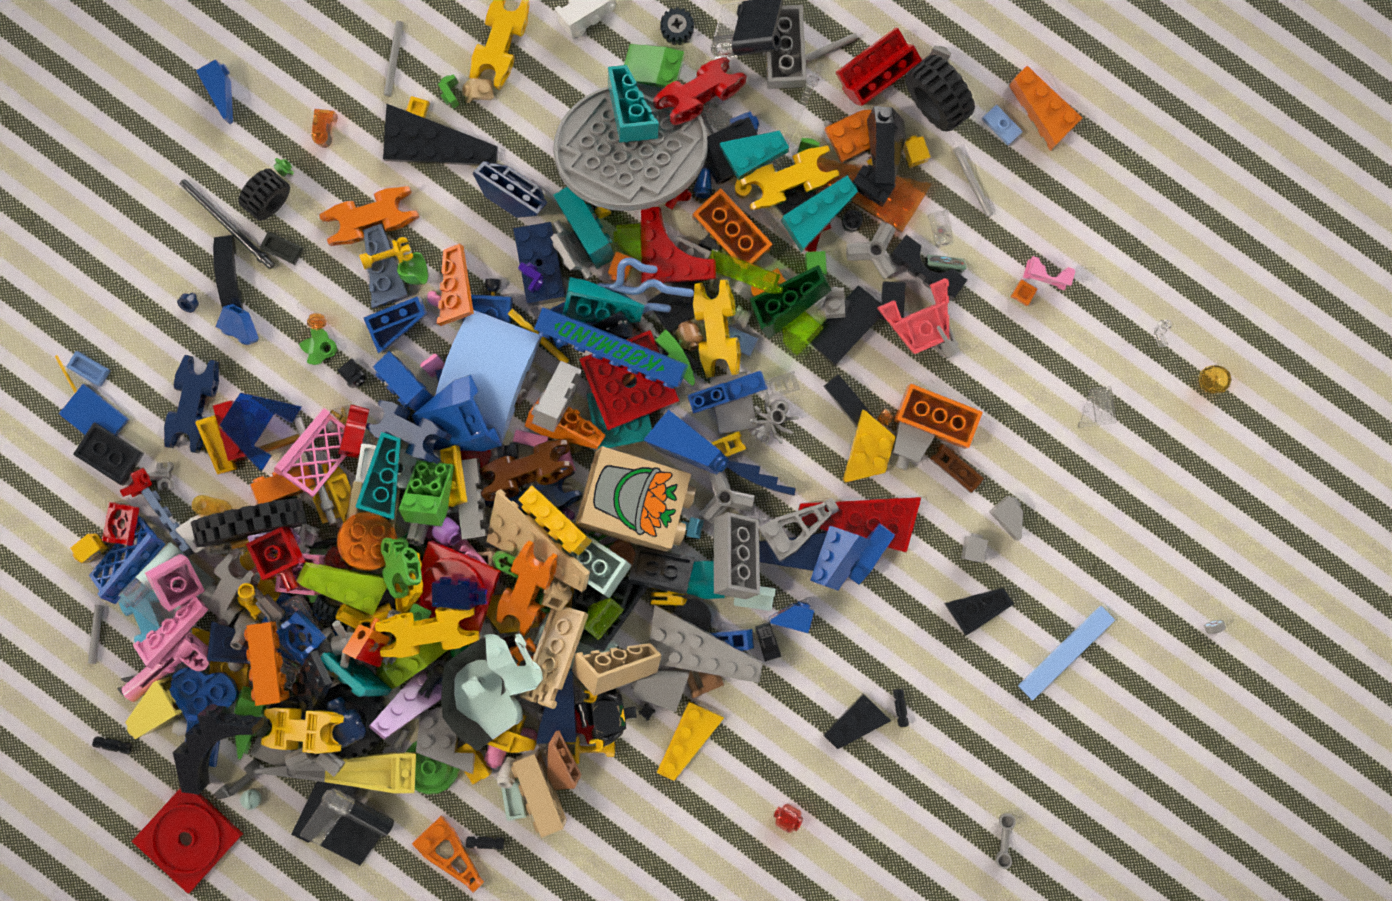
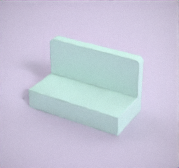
(762, 601)

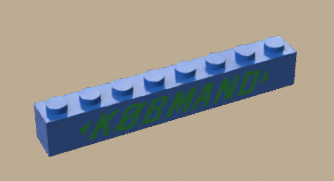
(611, 347)

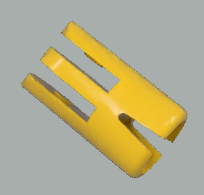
(672, 597)

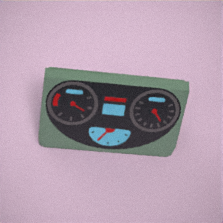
(945, 263)

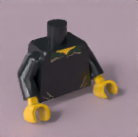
(608, 717)

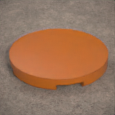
(361, 540)

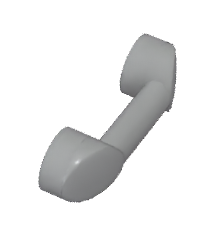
(1003, 858)

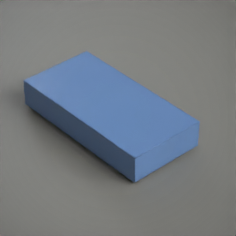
(88, 368)

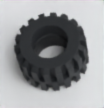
(264, 194)

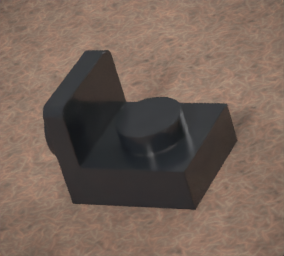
(352, 374)

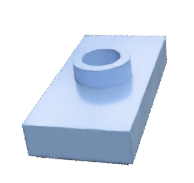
(1002, 125)
(746, 341)

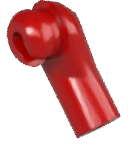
(684, 196)

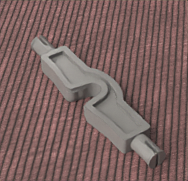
(275, 613)

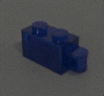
(457, 593)

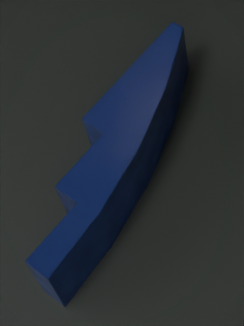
(751, 473)

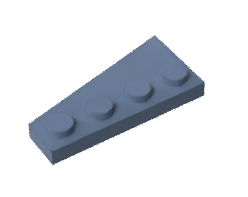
(384, 279)

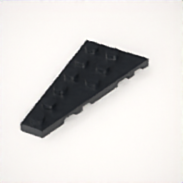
(425, 141)

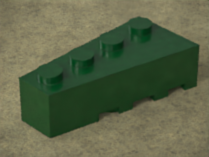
(798, 294)

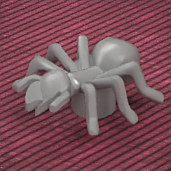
(774, 416)

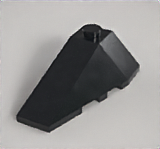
(886, 141)

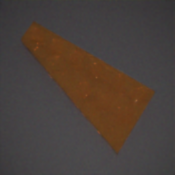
(898, 207)

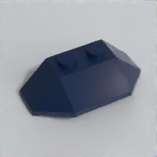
(509, 190)

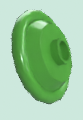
(432, 775)

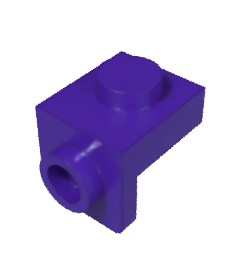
(531, 272)

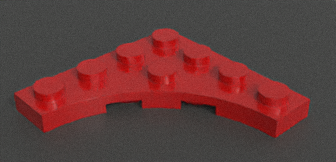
(670, 260)

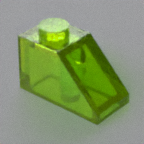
(629, 240)

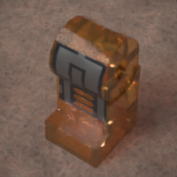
(322, 127)

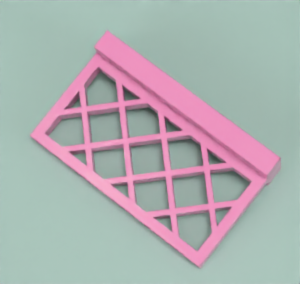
(300, 447)

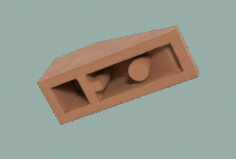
(561, 768)

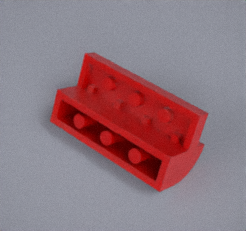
(877, 67)

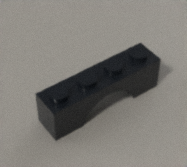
(908, 255)

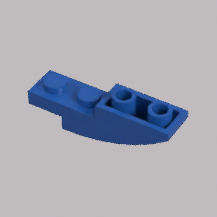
(727, 392)

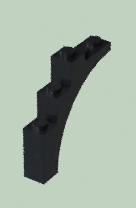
(193, 755)

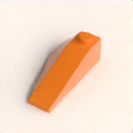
(570, 428)

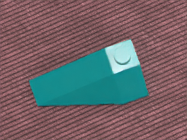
(594, 303)
(702, 580)

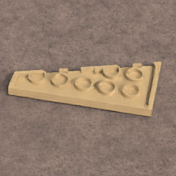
(512, 529)

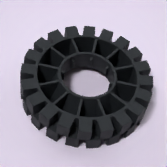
(247, 521)

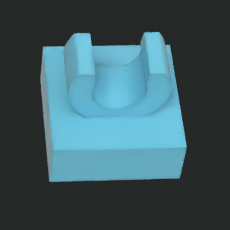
(694, 527)

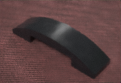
(225, 271)

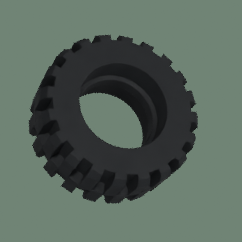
(940, 93)
(372, 708)

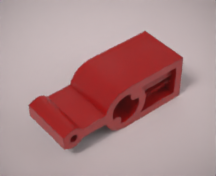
(354, 431)

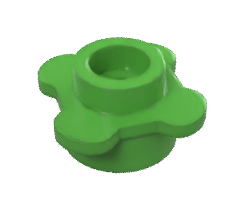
(283, 167)

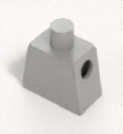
(910, 444)

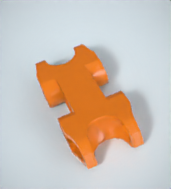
(355, 220)
(531, 577)

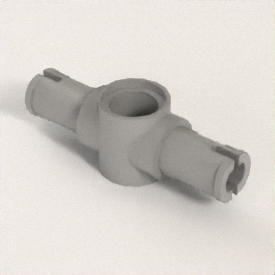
(244, 619)

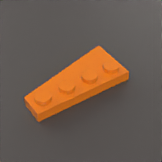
(455, 287)

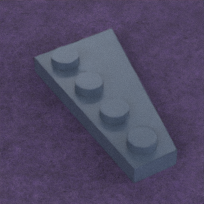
(164, 514)

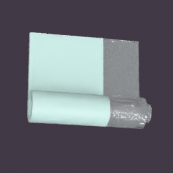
(142, 596)

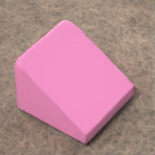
(431, 364)

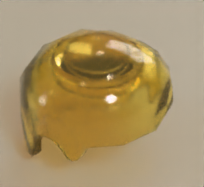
(1214, 379)

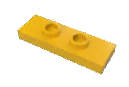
(213, 442)

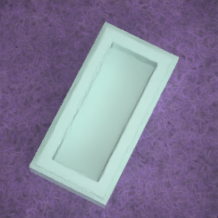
(514, 802)

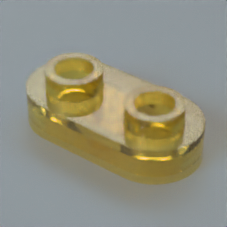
(212, 505)

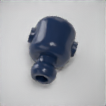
(352, 728)

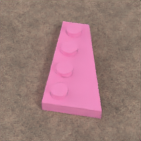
(162, 640)

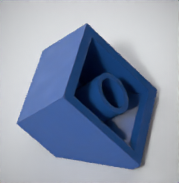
(794, 616)

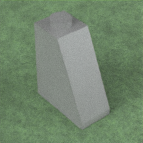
(661, 688)

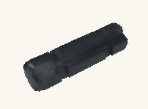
(900, 706)
(112, 745)
(485, 842)

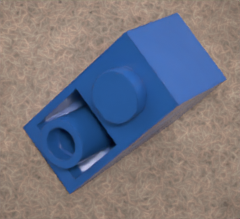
(237, 323)

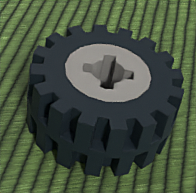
(677, 33)
(326, 608)

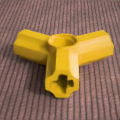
(355, 617)

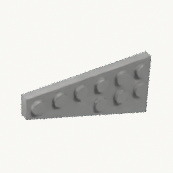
(694, 649)

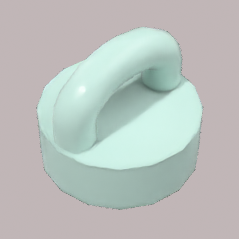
(250, 799)

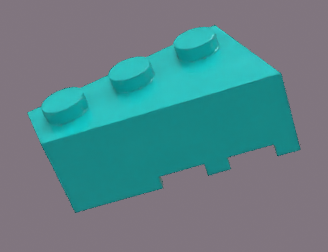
(753, 152)

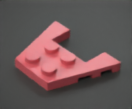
(920, 328)

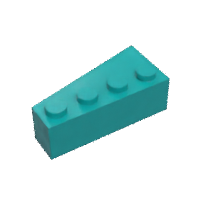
(815, 214)
(586, 227)

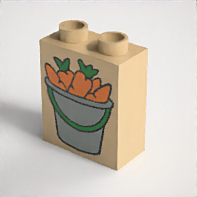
(635, 500)

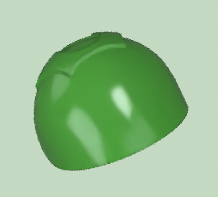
(414, 270)

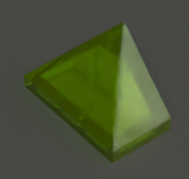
(602, 616)

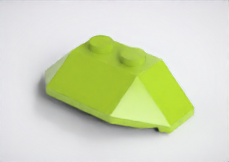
(406, 667)

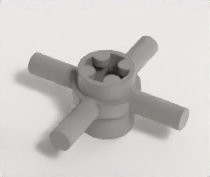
(339, 642)

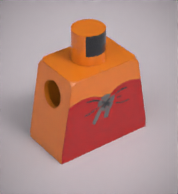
(366, 644)

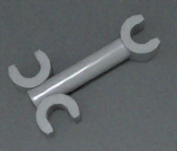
(163, 476)

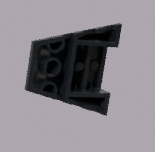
(625, 595)

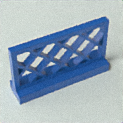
(126, 570)

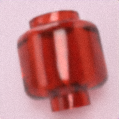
(788, 818)

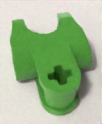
(399, 562)

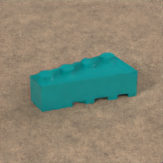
(631, 113)
(381, 481)

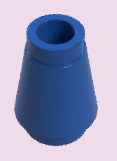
(703, 185)

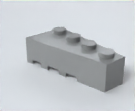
(473, 513)

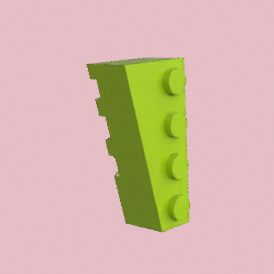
(347, 586)

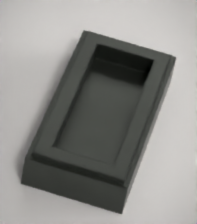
(281, 248)

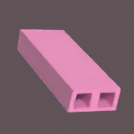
(529, 438)

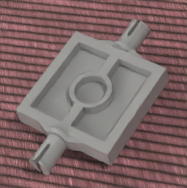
(571, 250)

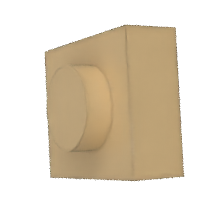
(477, 90)

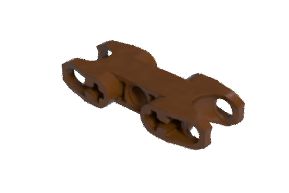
(538, 467)

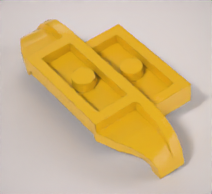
(338, 492)
(512, 741)

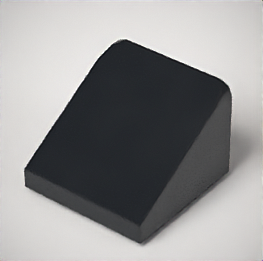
(709, 244)

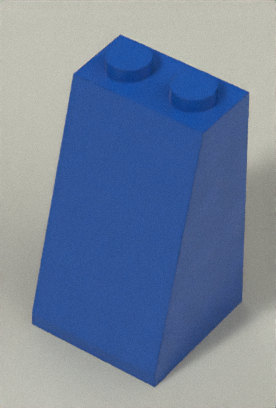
(683, 443)

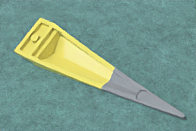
(381, 772)

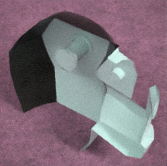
(486, 688)

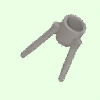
(949, 347)

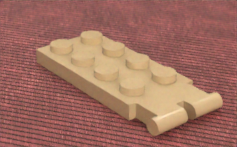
(556, 653)

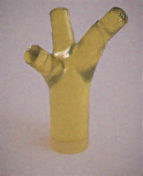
(340, 417)

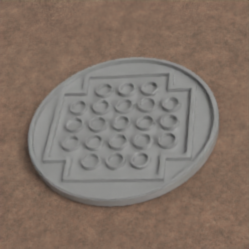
(632, 172)

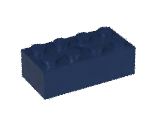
(535, 245)

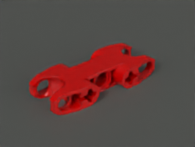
(690, 97)

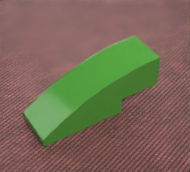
(671, 346)

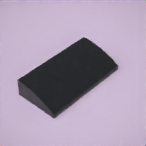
(843, 333)

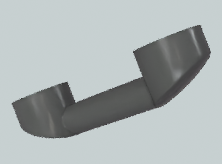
(225, 791)

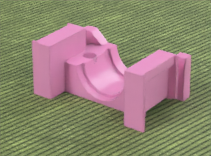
(1037, 271)

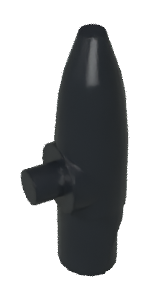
(324, 543)

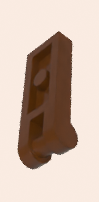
(957, 469)

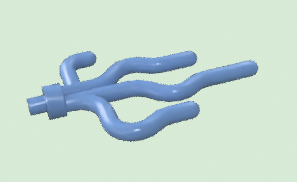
(623, 290)

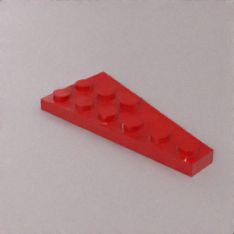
(864, 515)

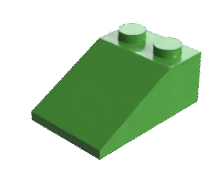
(654, 64)

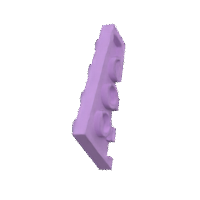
(405, 706)

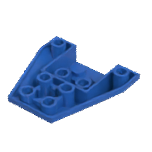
(460, 417)

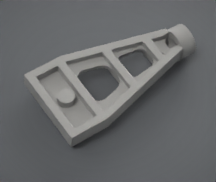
(779, 541)

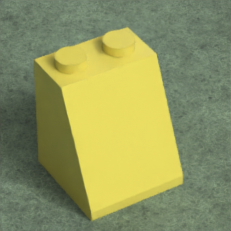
(153, 710)

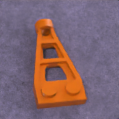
(432, 837)

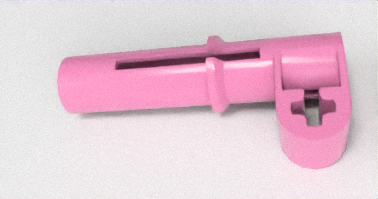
(179, 653)

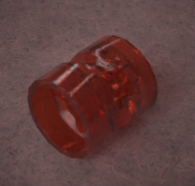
(332, 559)

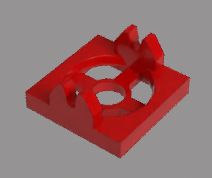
(129, 514)

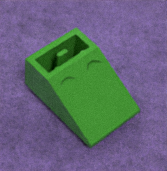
(427, 493)
(246, 706)

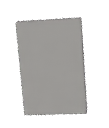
(736, 414)

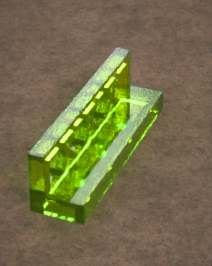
(746, 272)

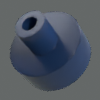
(188, 302)

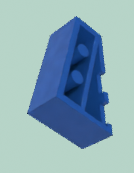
(394, 322)
(402, 382)
(837, 557)

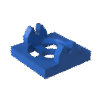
(317, 636)

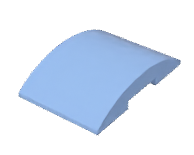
(498, 361)

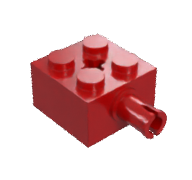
(282, 565)

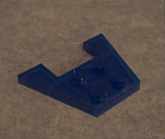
(249, 419)

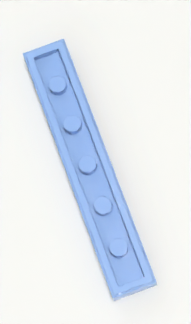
(1066, 652)

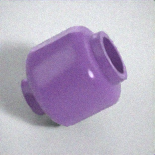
(448, 533)

